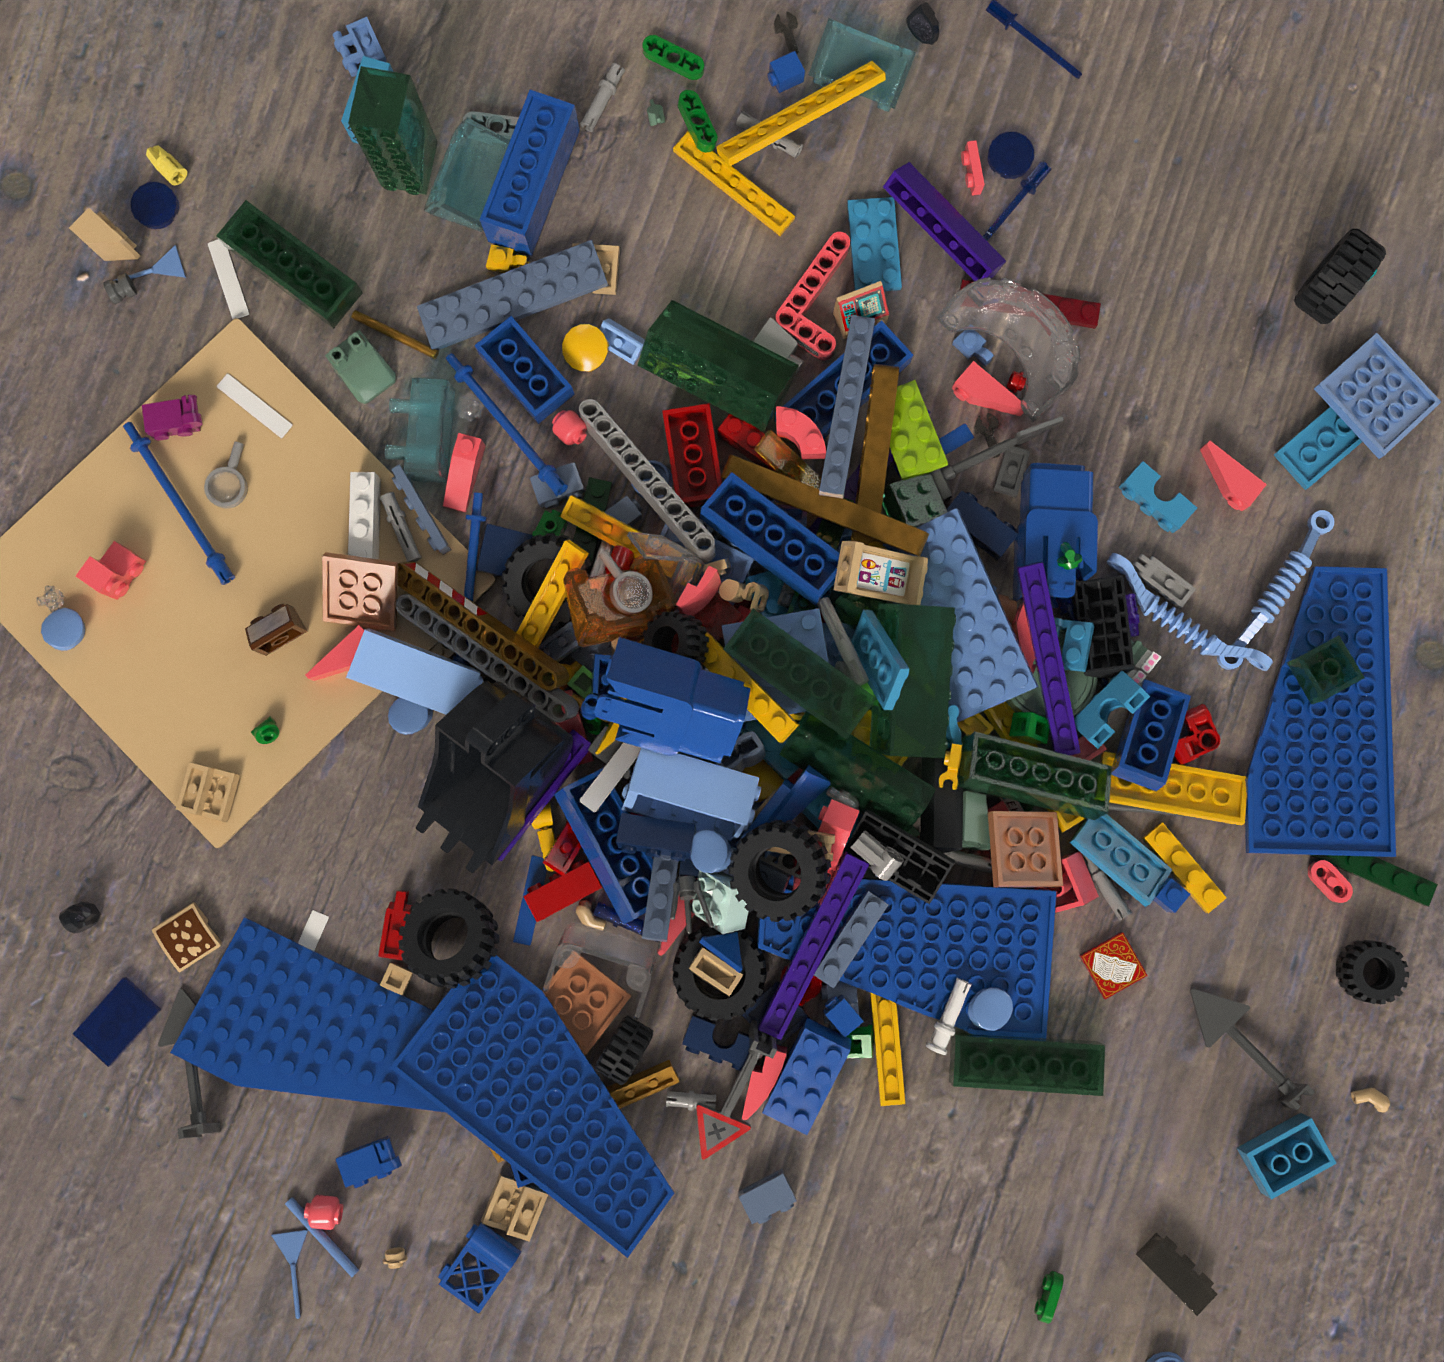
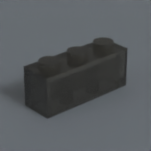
(1177, 1273)

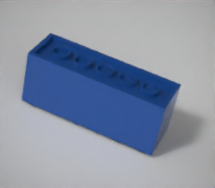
(530, 173)

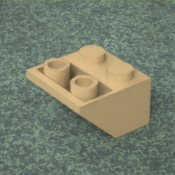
(104, 237)

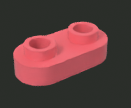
(1329, 880)

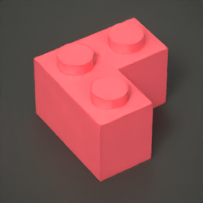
(113, 571)

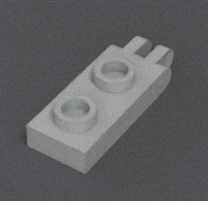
(1163, 580)

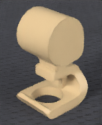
(737, 592)

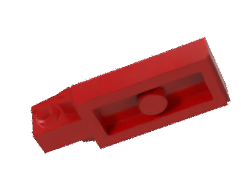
(393, 921)

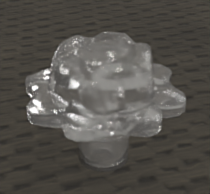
(469, 407)
(52, 598)

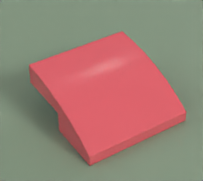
(696, 598)

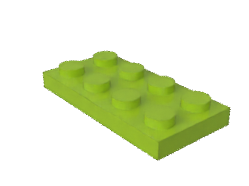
(913, 436)

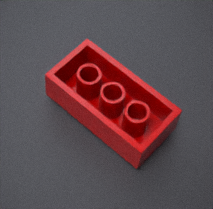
(692, 453)

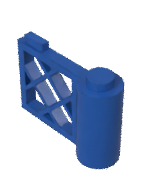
(487, 1248)

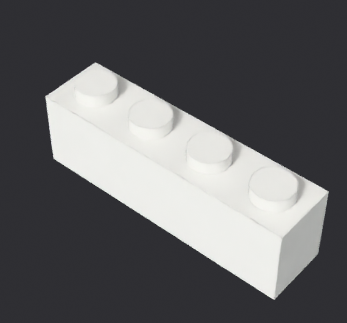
(364, 514)

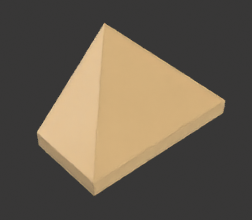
(715, 971)

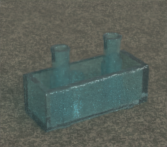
(428, 430)

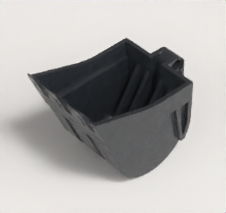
(490, 770)

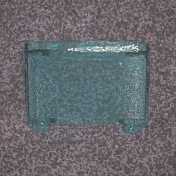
(847, 49)
(467, 174)

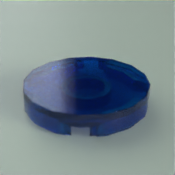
(1010, 155)
(154, 205)

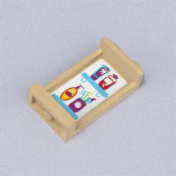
(880, 573)

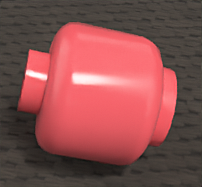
(569, 427)
(323, 1212)

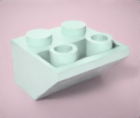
(725, 909)

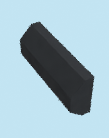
(1104, 605)
(943, 818)
(923, 865)

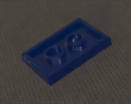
(117, 1021)

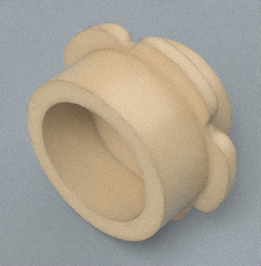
(395, 1257)

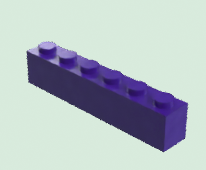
(943, 223)

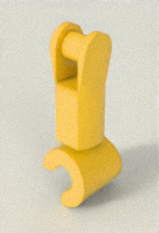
(546, 834)

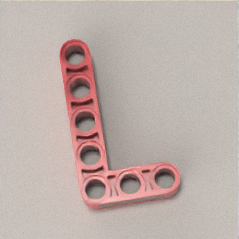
(810, 294)

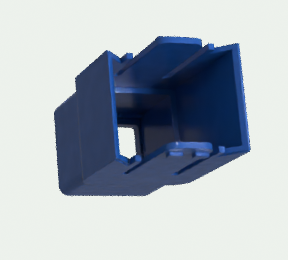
(1056, 510)
(671, 703)

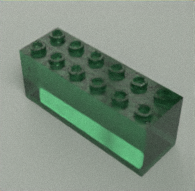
(393, 130)
(717, 364)
(921, 713)

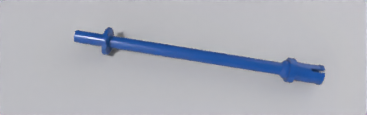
(547, 473)
(475, 519)
(214, 559)

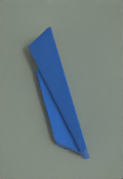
(791, 798)

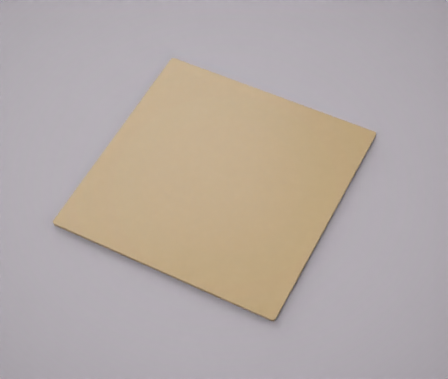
(172, 656)

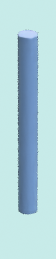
(323, 1238)

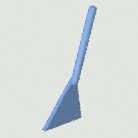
(168, 265)
(291, 1245)

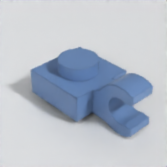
(971, 344)

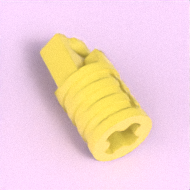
(166, 165)

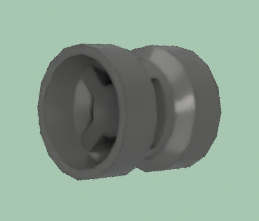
(118, 289)

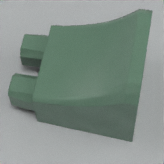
(361, 367)
(975, 821)

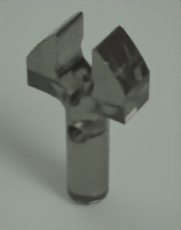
(787, 31)
(988, 433)

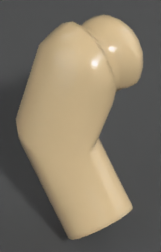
(586, 917)
(1372, 1095)

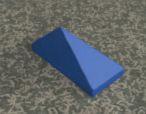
(725, 947)

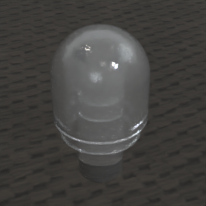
(843, 797)

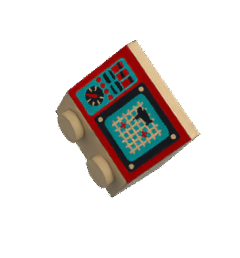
(863, 302)

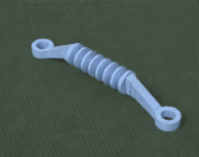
(1283, 583)
(1149, 603)

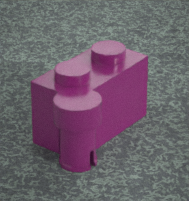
(172, 418)

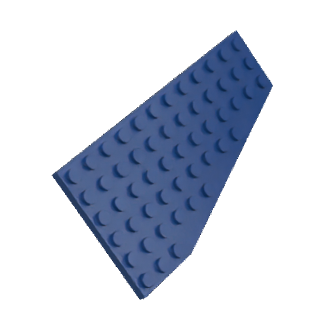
(1327, 767)
(965, 933)
(301, 1024)
(526, 1090)

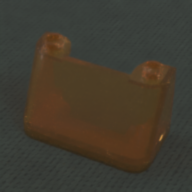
(595, 616)

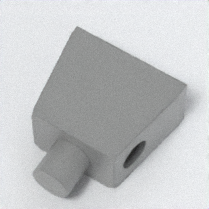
(779, 341)

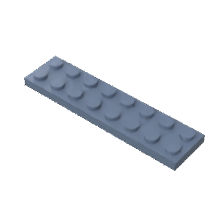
(513, 294)

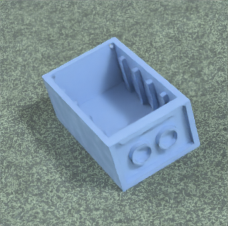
(411, 672)
(692, 792)

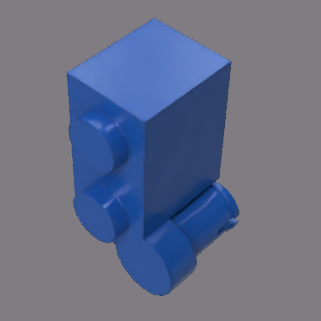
(599, 685)
(368, 1161)

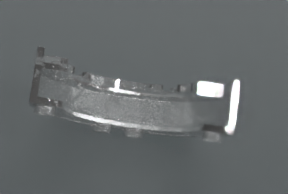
(1029, 327)

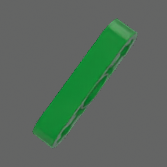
(655, 56)
(696, 131)

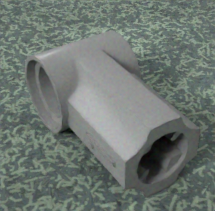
(882, 859)

